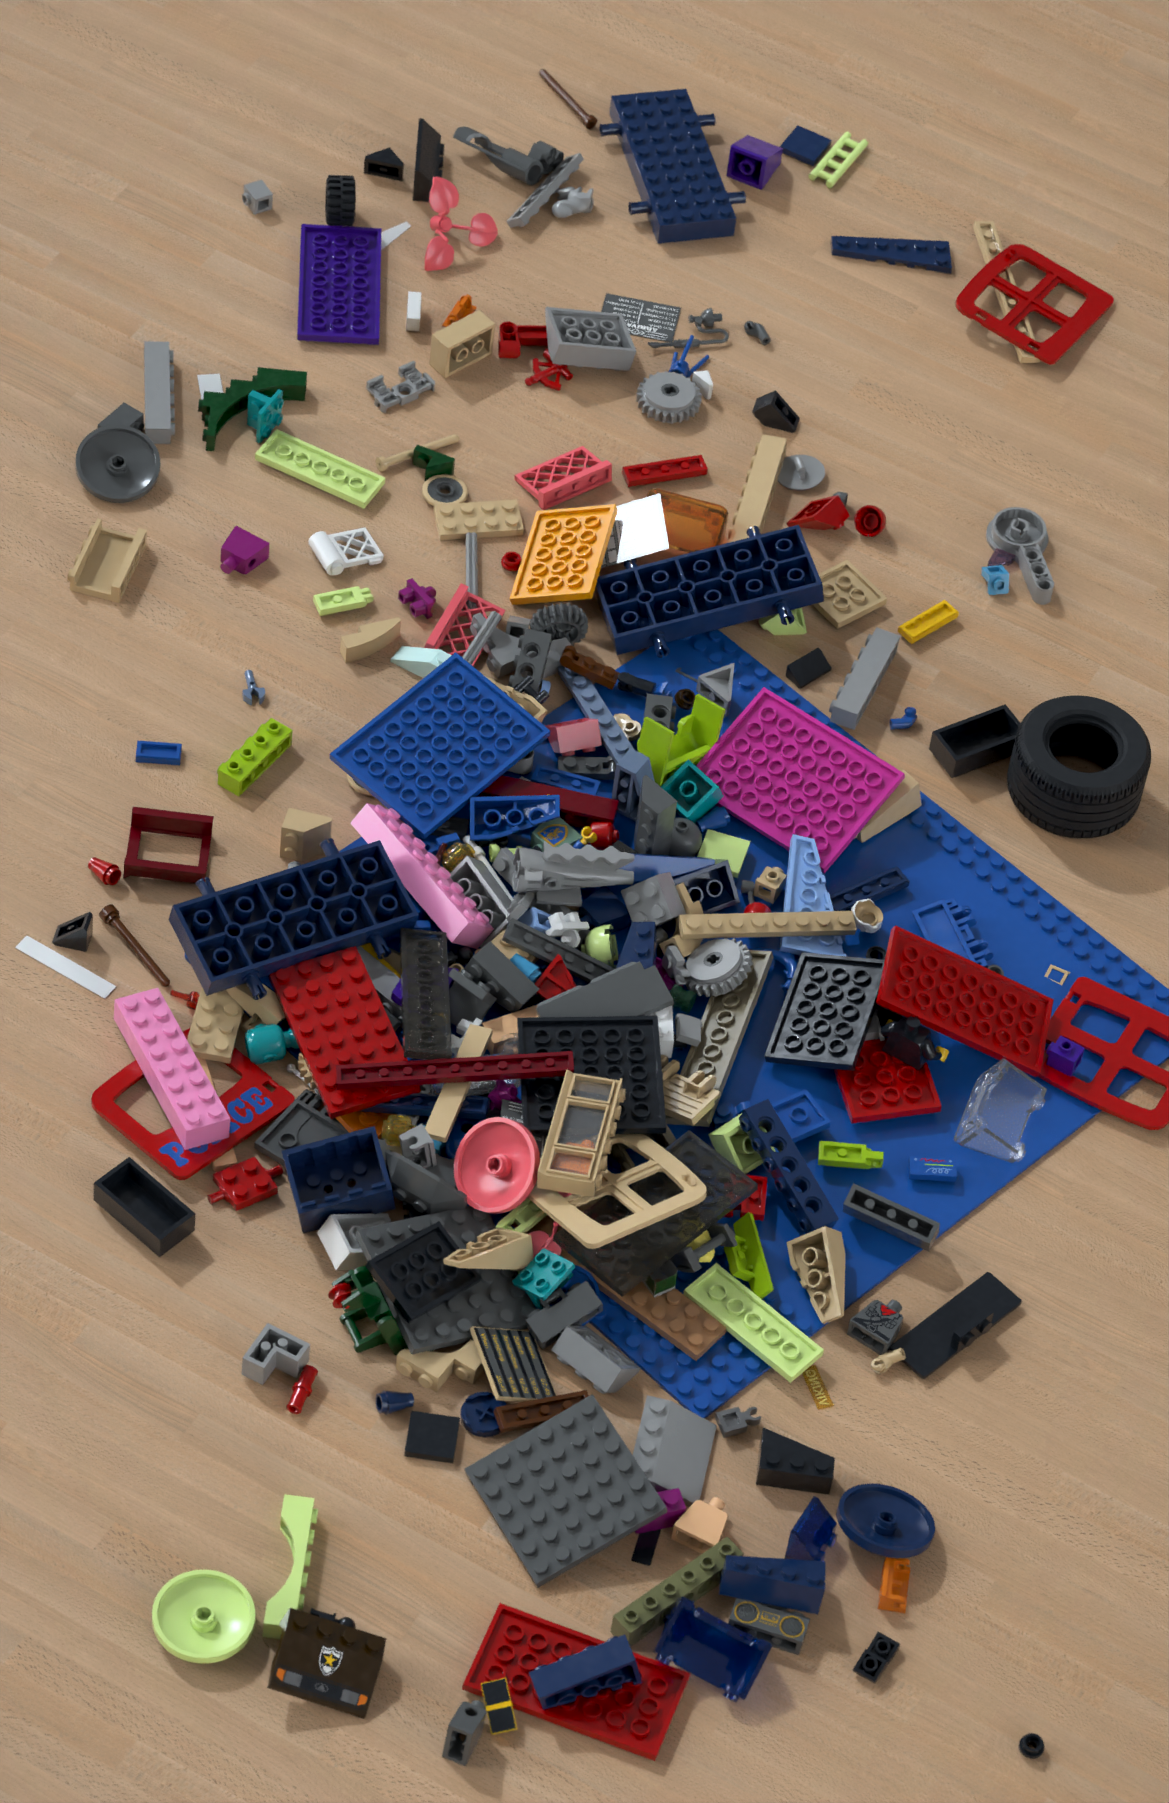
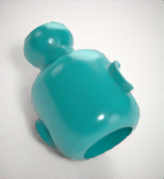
(268, 1043)

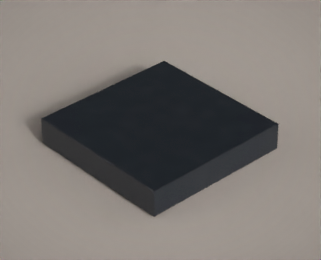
(432, 1437)

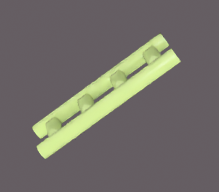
(836, 151)

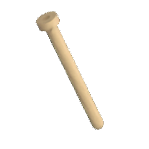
(383, 463)

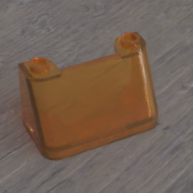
(692, 522)

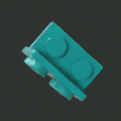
(264, 413)
(544, 1275)

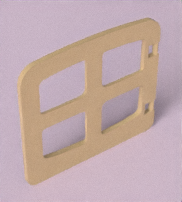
(595, 1235)

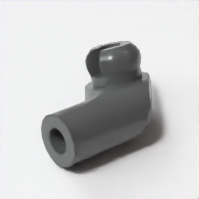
(757, 330)

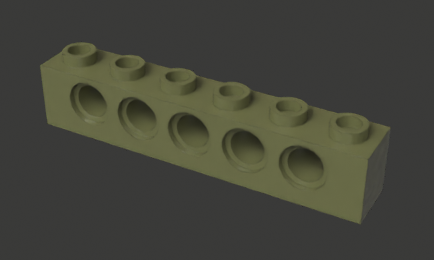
(690, 1582)

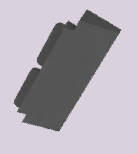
(616, 993)

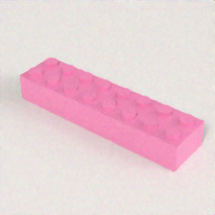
(424, 876)
(171, 1068)

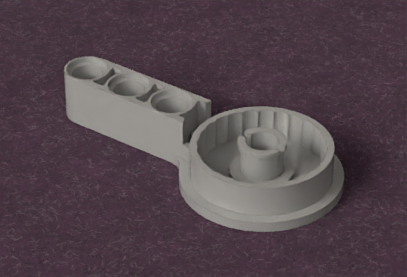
(1004, 534)

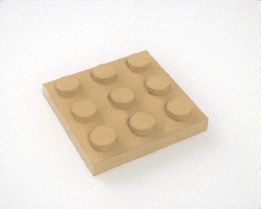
(847, 595)

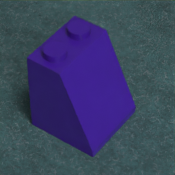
(753, 161)

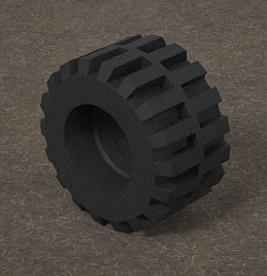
(340, 200)

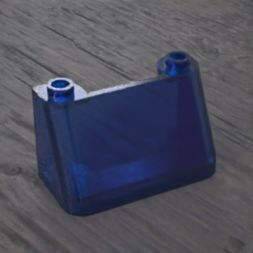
(711, 1649)

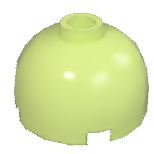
(601, 945)

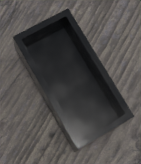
(975, 741)
(144, 1206)

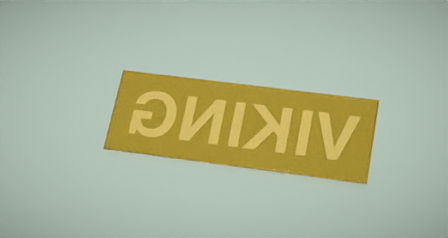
(817, 1388)

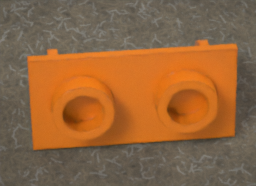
(460, 310)

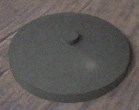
(117, 463)

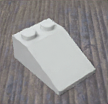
(340, 1240)

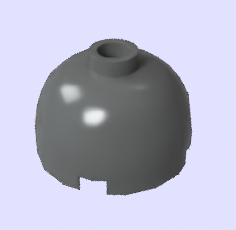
(685, 838)

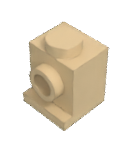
(772, 879)

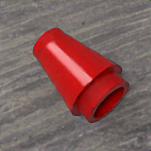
(105, 871)

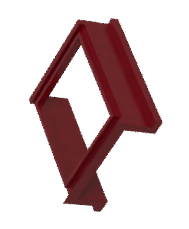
(170, 824)

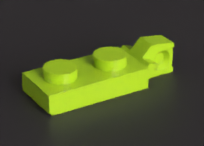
(848, 1155)

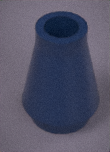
(391, 1401)

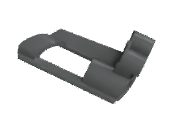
(528, 169)

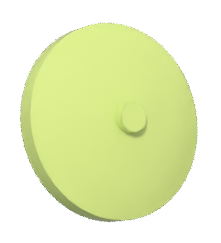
(203, 1616)

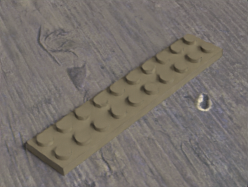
(723, 1030)

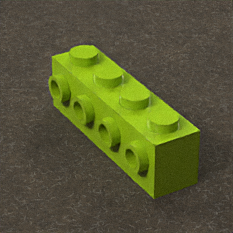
(254, 756)

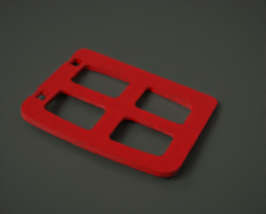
(1032, 301)
(1115, 1055)

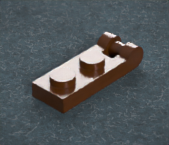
(588, 667)

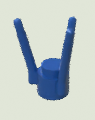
(681, 365)

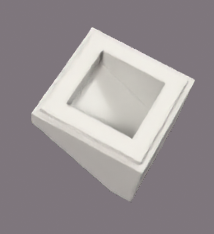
(704, 382)

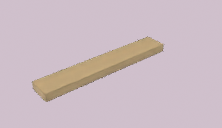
(454, 1094)

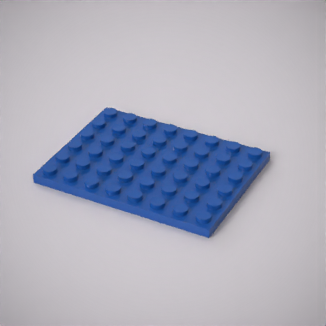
(439, 745)

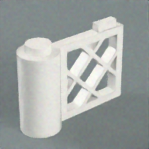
(333, 554)

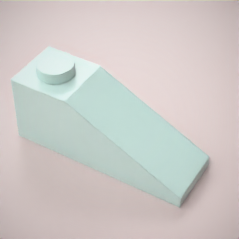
(419, 660)

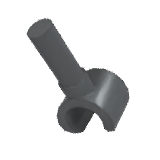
(748, 888)

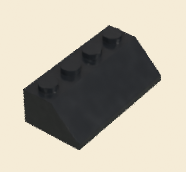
(427, 160)

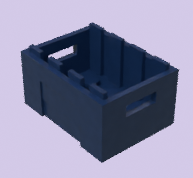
(334, 1164)

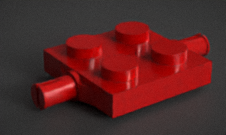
(245, 1184)

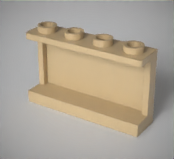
(106, 562)

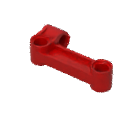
(514, 335)

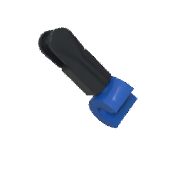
(642, 687)

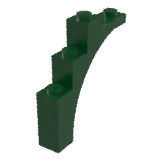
(222, 407)

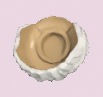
(867, 916)

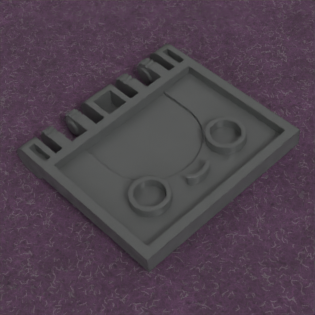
(299, 1126)

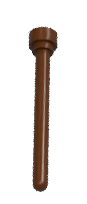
(110, 916)

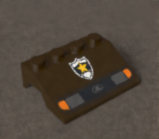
(326, 1662)

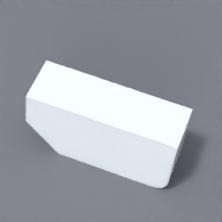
(413, 311)

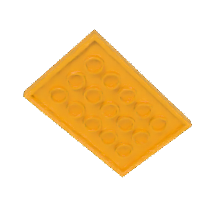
(563, 554)

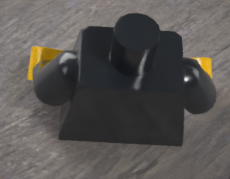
(911, 1042)

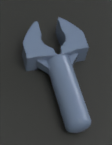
(252, 689)

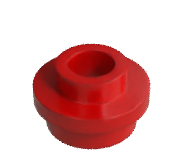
(511, 561)

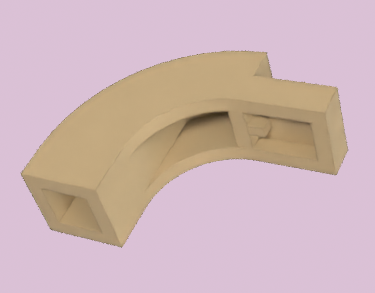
(685, 946)

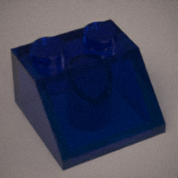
(812, 1533)

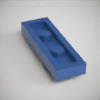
(563, 779)

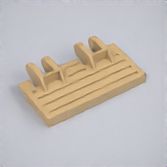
(687, 1097)

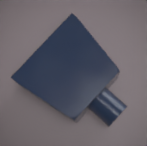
(604, 909)

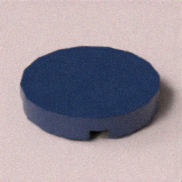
(478, 1414)

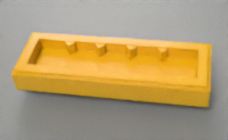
(928, 621)

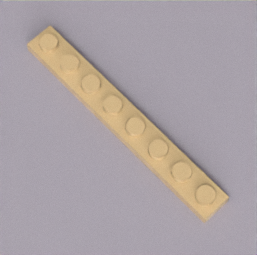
(766, 924)

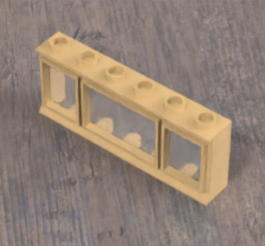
(580, 1134)

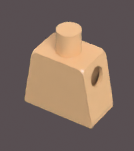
(701, 1525)

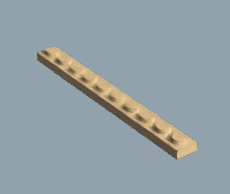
(990, 248)

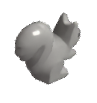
(572, 202)

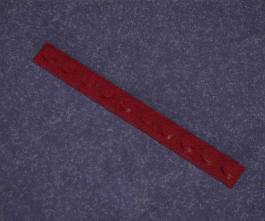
(454, 1070)

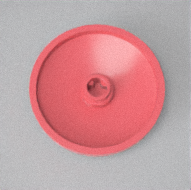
(496, 1165)

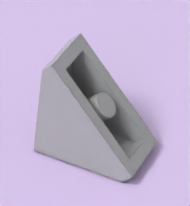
(717, 686)

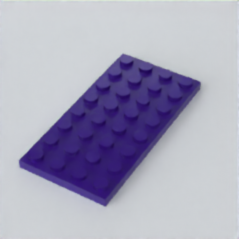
(339, 284)

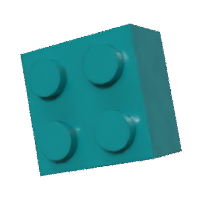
(693, 791)

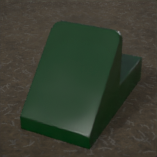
(433, 462)

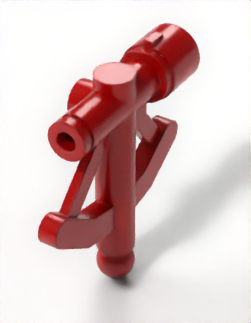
(542, 376)

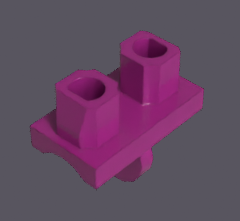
(421, 598)
(503, 1091)

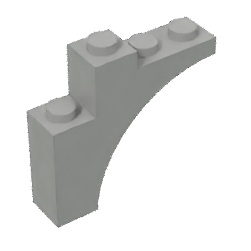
(504, 647)

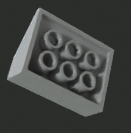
(588, 339)
(674, 1447)

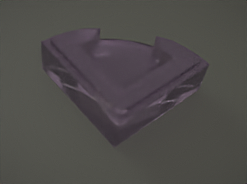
(1001, 557)

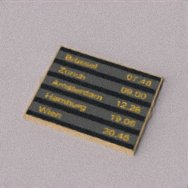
(512, 1364)

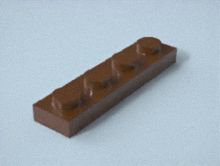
(534, 1412)

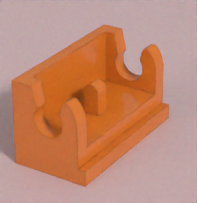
(894, 1585)

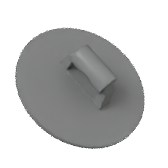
(801, 472)

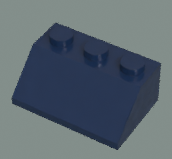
(711, 886)

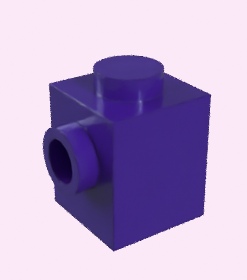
(1065, 1055)

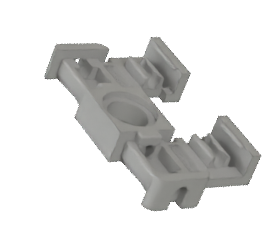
(414, 385)

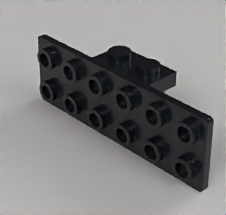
(956, 1324)

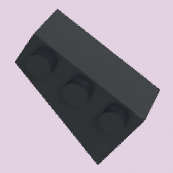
(793, 1465)

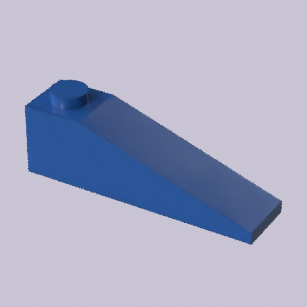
(506, 815)

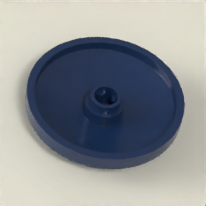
(885, 1520)

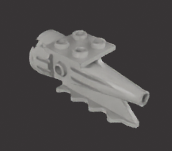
(563, 870)

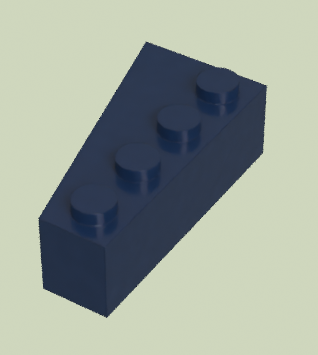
(775, 1581)
(586, 1673)

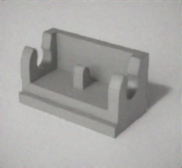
(418, 1145)

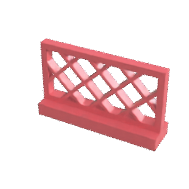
(568, 485)
(451, 615)

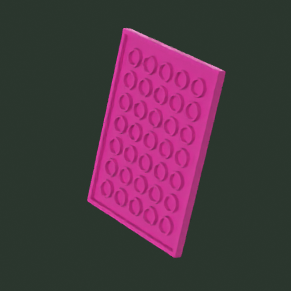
(797, 777)

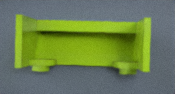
(693, 739)

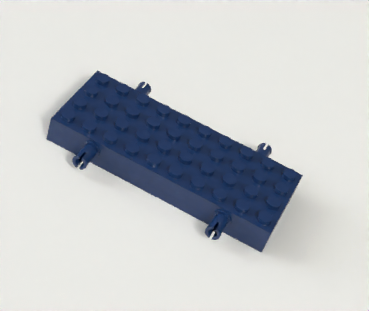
(672, 166)
(708, 590)
(292, 917)

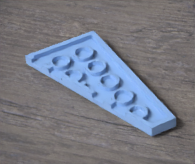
(807, 893)

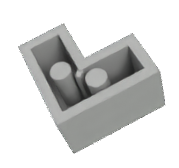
(275, 1350)

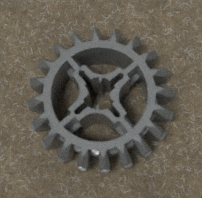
(561, 622)

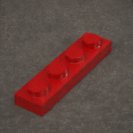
(664, 470)

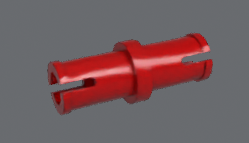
(302, 1389)

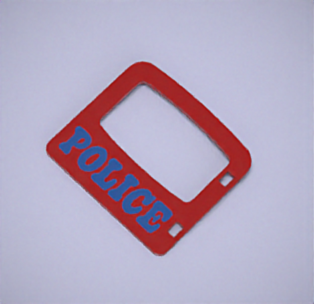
(246, 1102)

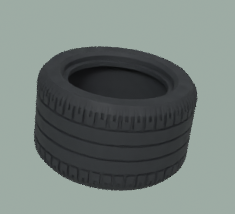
(1070, 800)

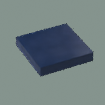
(805, 145)

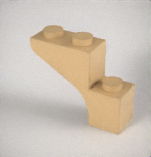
(434, 1368)

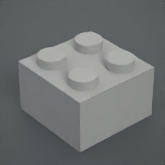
(654, 900)

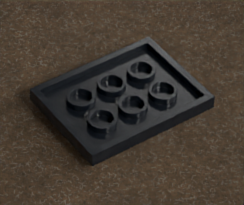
(416, 1275)

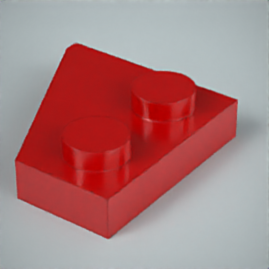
(554, 979)

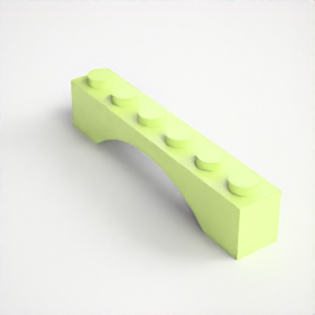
(295, 1524)

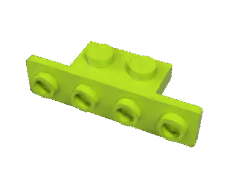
(747, 1258)

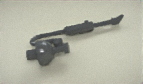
(707, 319)

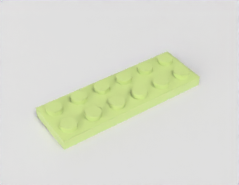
(320, 468)
(754, 1322)

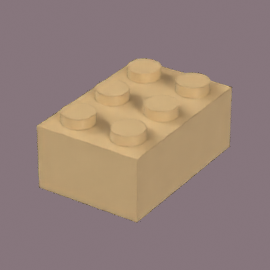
(462, 343)

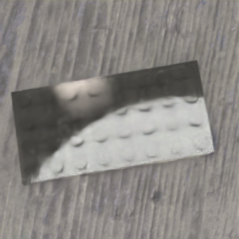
(639, 1254)

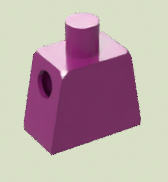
(243, 552)

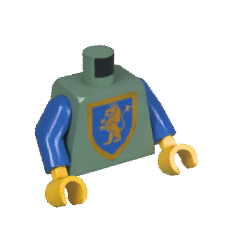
(559, 832)

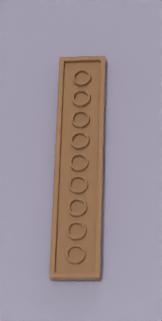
(669, 1314)

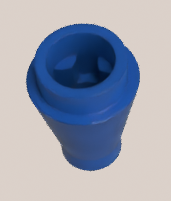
(714, 819)

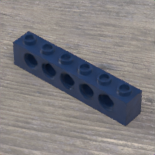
(788, 1156)

